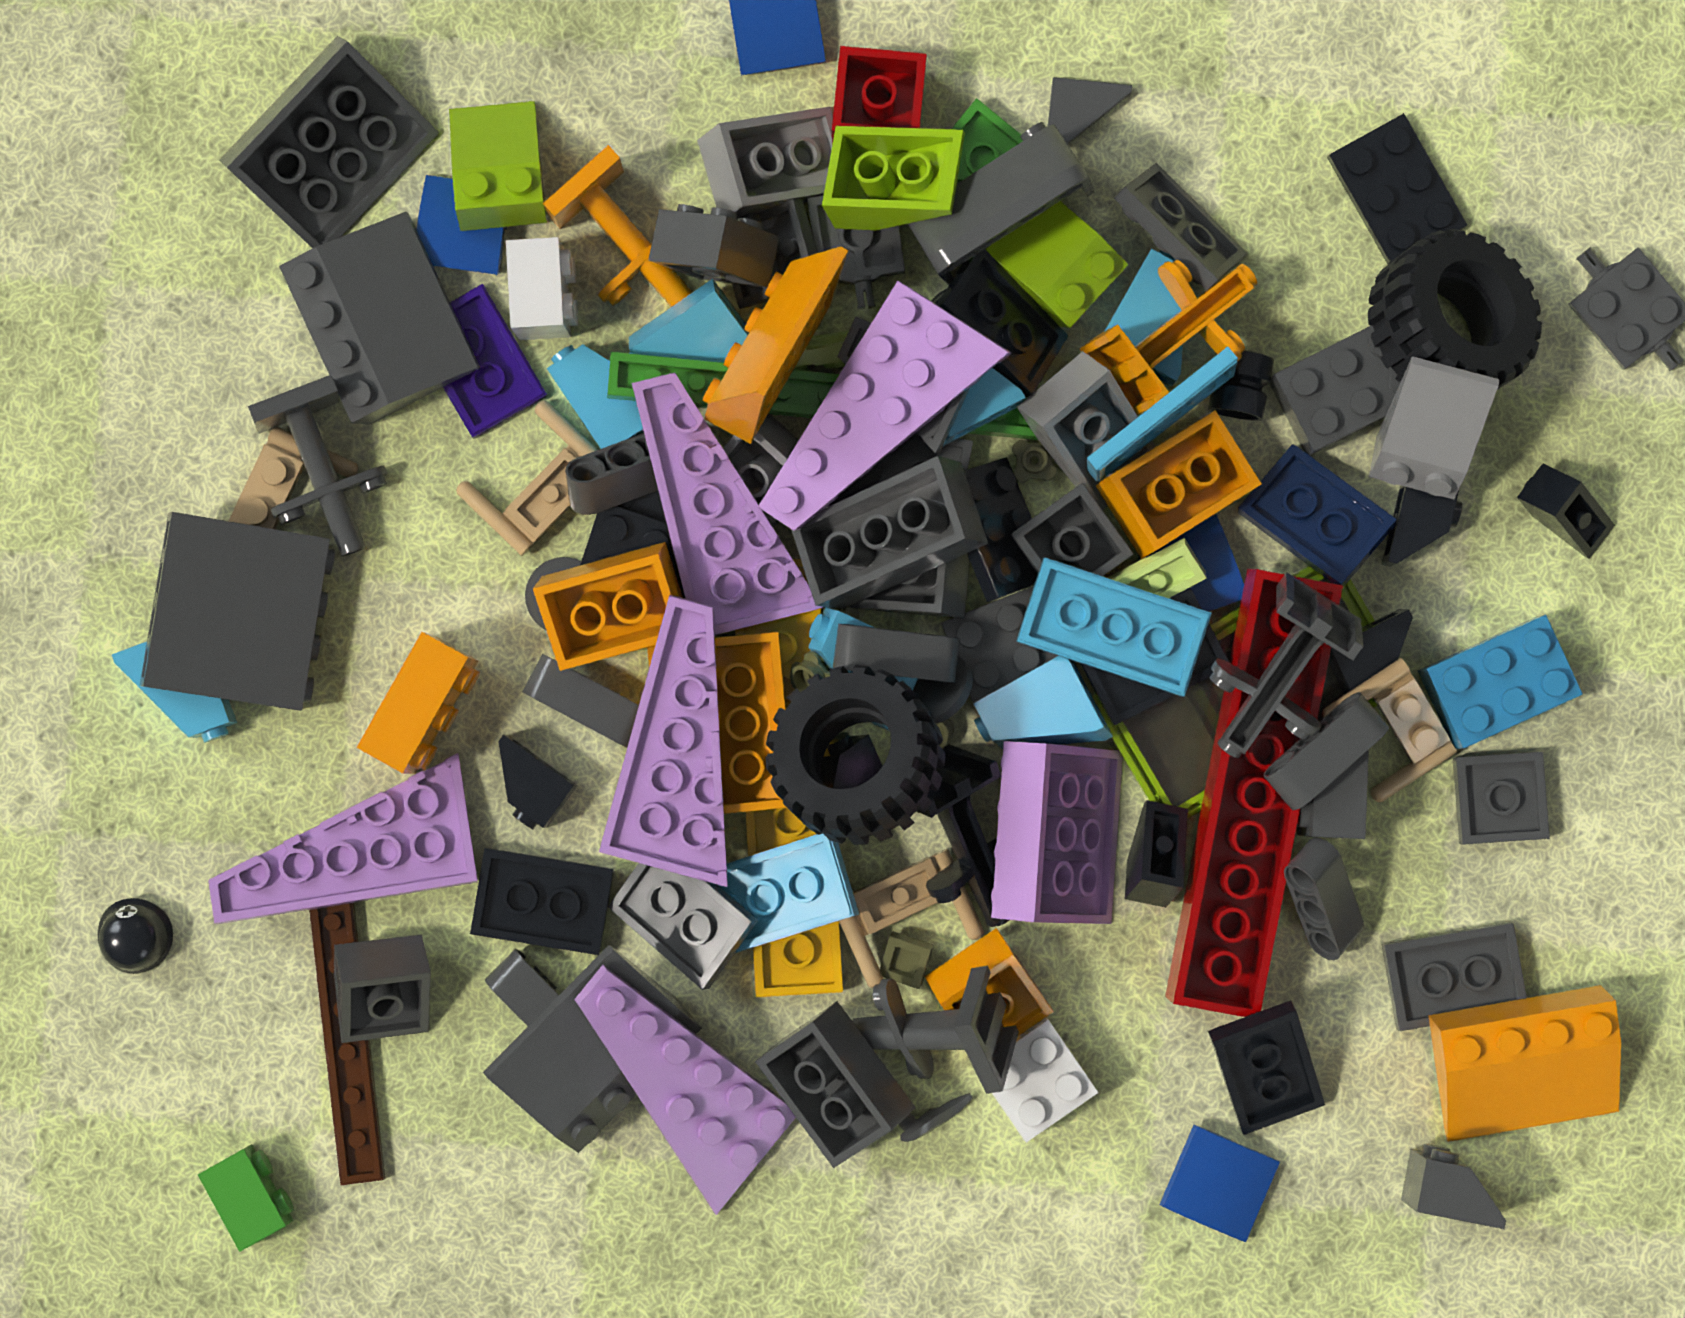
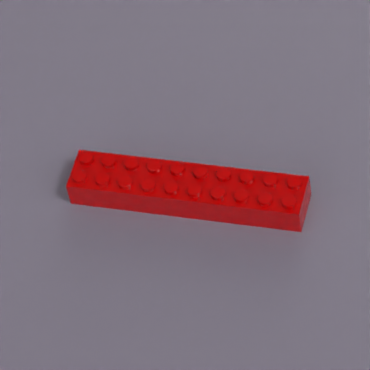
(1243, 827)

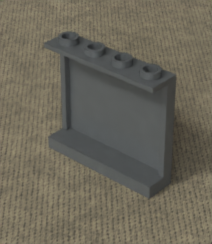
(236, 612)

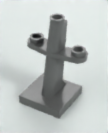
(296, 410)
(1316, 622)
(971, 1028)

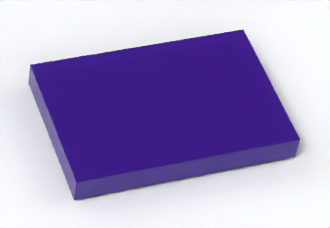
(505, 378)

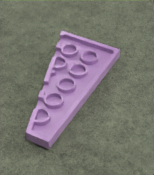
(891, 387)
(716, 529)
(671, 777)
(380, 848)
(699, 1098)

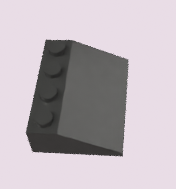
(329, 145)
(379, 318)
(563, 1068)

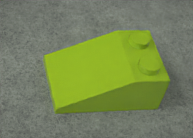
(496, 166)
(891, 176)
(1059, 262)

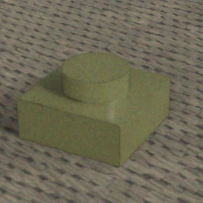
(906, 960)

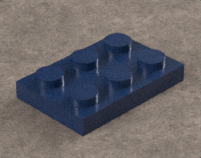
(1317, 516)

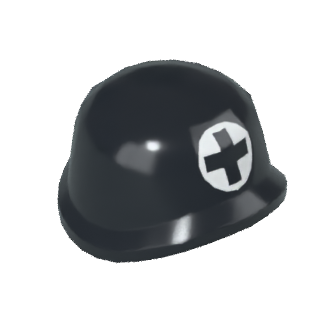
(135, 935)

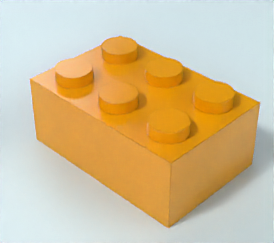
(1178, 484)
(607, 605)
(419, 705)

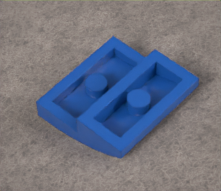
(776, 34)
(441, 234)
(1214, 553)
(1219, 1183)

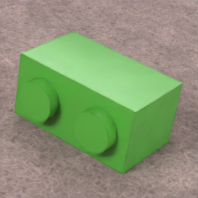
(247, 1196)

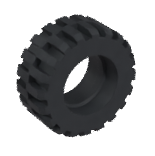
(1481, 286)
(824, 712)

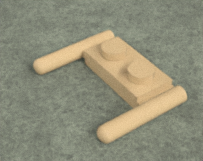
(275, 479)
(543, 499)
(1410, 721)
(895, 899)

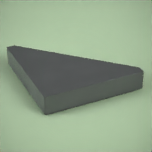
(1081, 103)

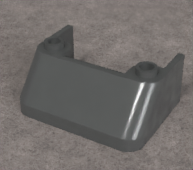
(1002, 198)

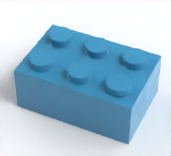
(1500, 682)

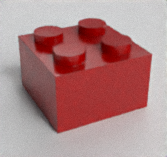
(879, 88)

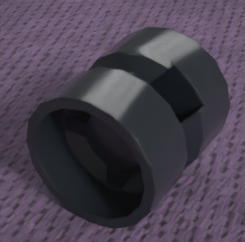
(1243, 394)

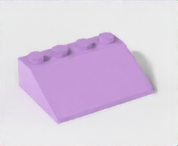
(1056, 833)

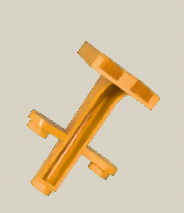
(588, 193)
(1134, 364)

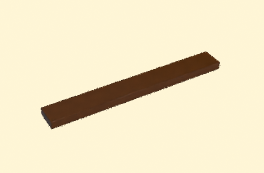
(349, 1062)

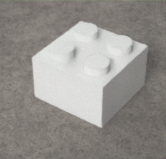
(539, 288)
(1042, 1081)

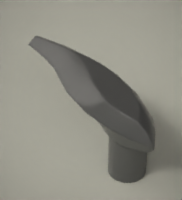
(932, 1118)

